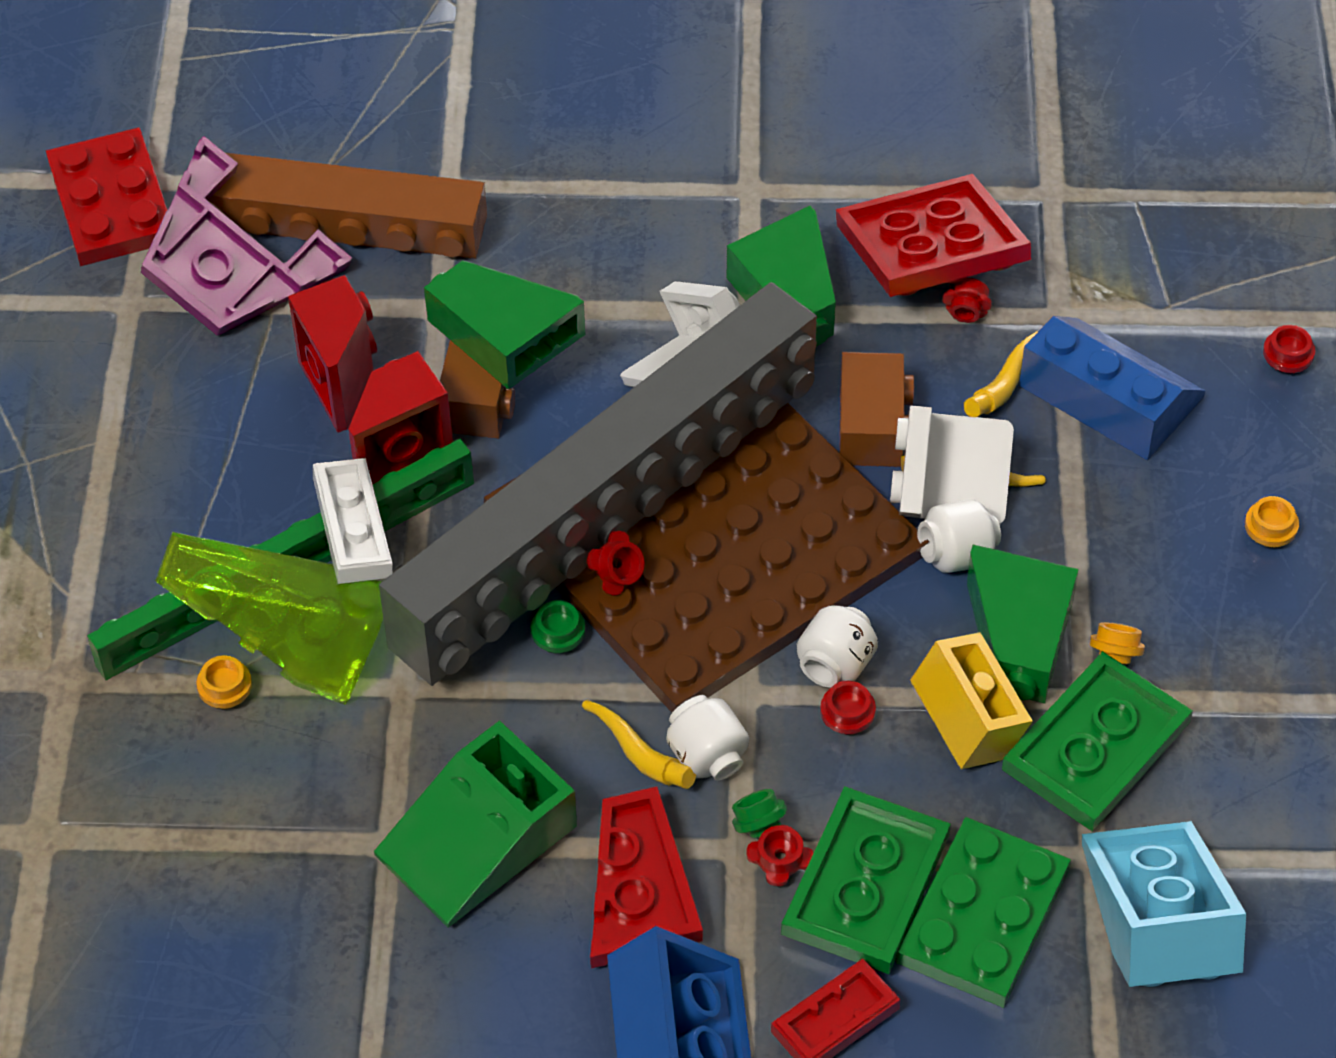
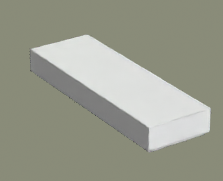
(352, 521)

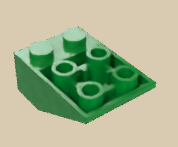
(478, 824)

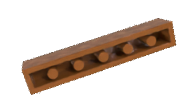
(355, 205)

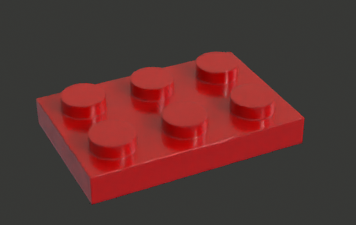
(108, 195)

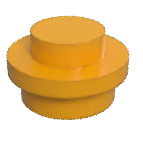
(1272, 522)
(1118, 641)
(224, 682)

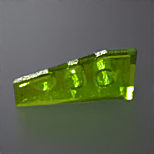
(281, 608)

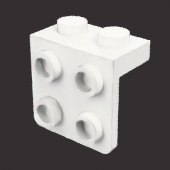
(693, 311)
(951, 462)

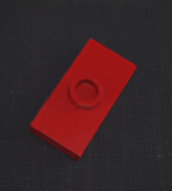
(836, 1014)

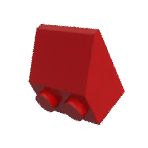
(334, 345)
(400, 416)

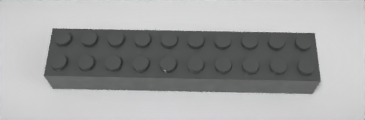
(597, 483)

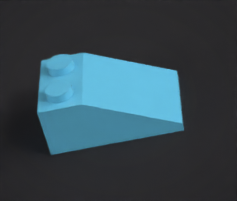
(1165, 904)

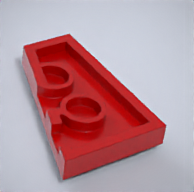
(638, 876)

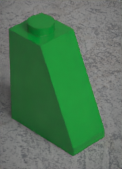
(793, 259)
(503, 319)
(1022, 614)

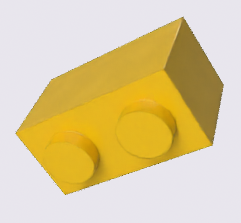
(970, 700)

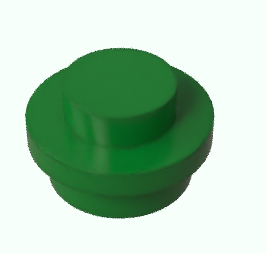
(558, 627)
(758, 812)

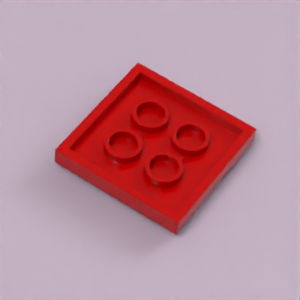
(933, 235)

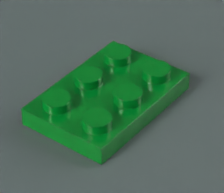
(1097, 741)
(866, 879)
(983, 912)

